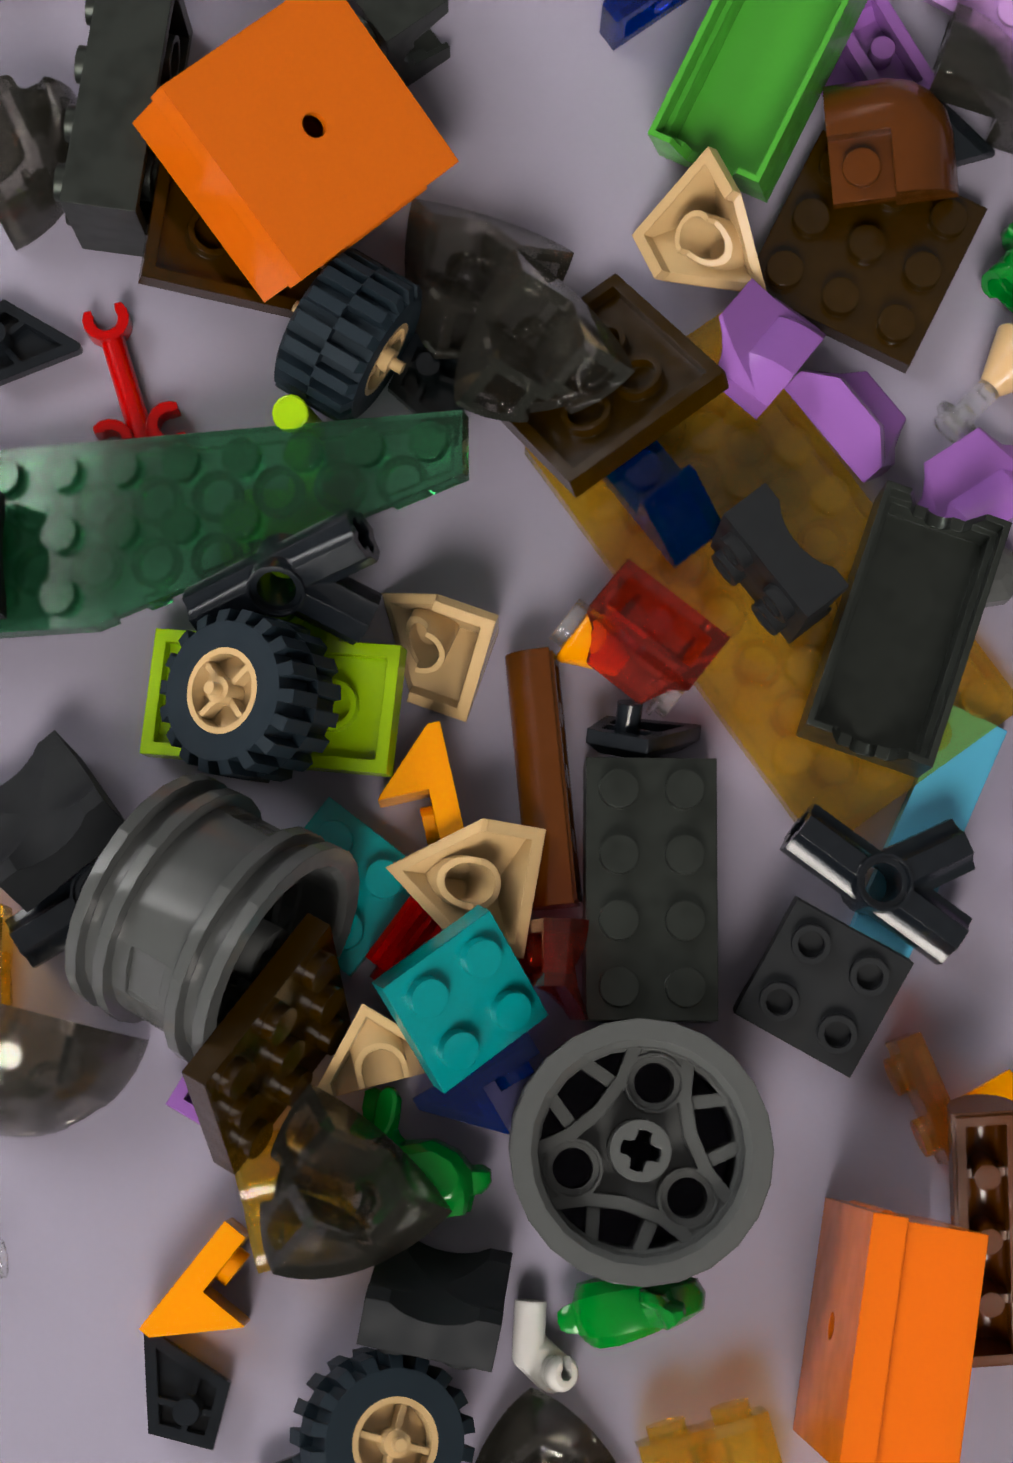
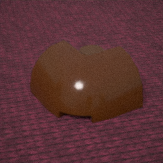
(888, 143)

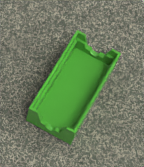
(752, 84)

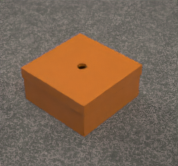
(294, 140)
(889, 1336)

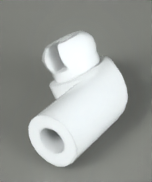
(535, 1353)

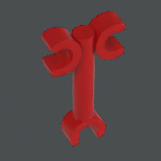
(125, 383)

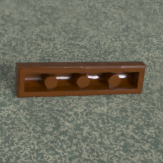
(544, 772)
(983, 1202)

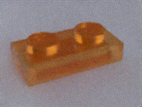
(915, 1073)

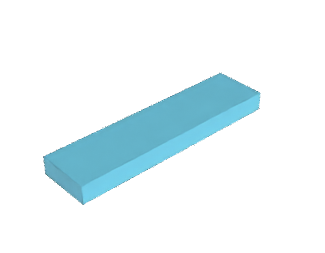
(942, 795)

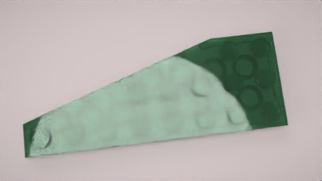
(142, 518)

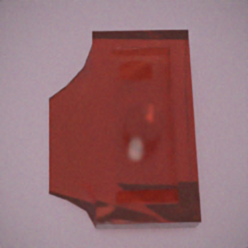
(648, 636)
(551, 959)

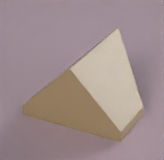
(701, 231)
(445, 649)
(478, 865)
(369, 1056)

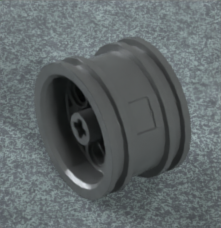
(197, 906)
(669, 1126)

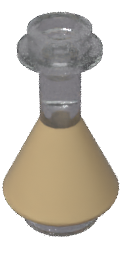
(996, 381)

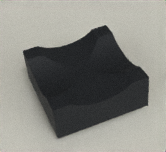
(783, 580)
(51, 822)
(822, 986)
(437, 1306)

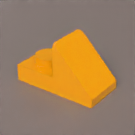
(423, 775)
(192, 1301)

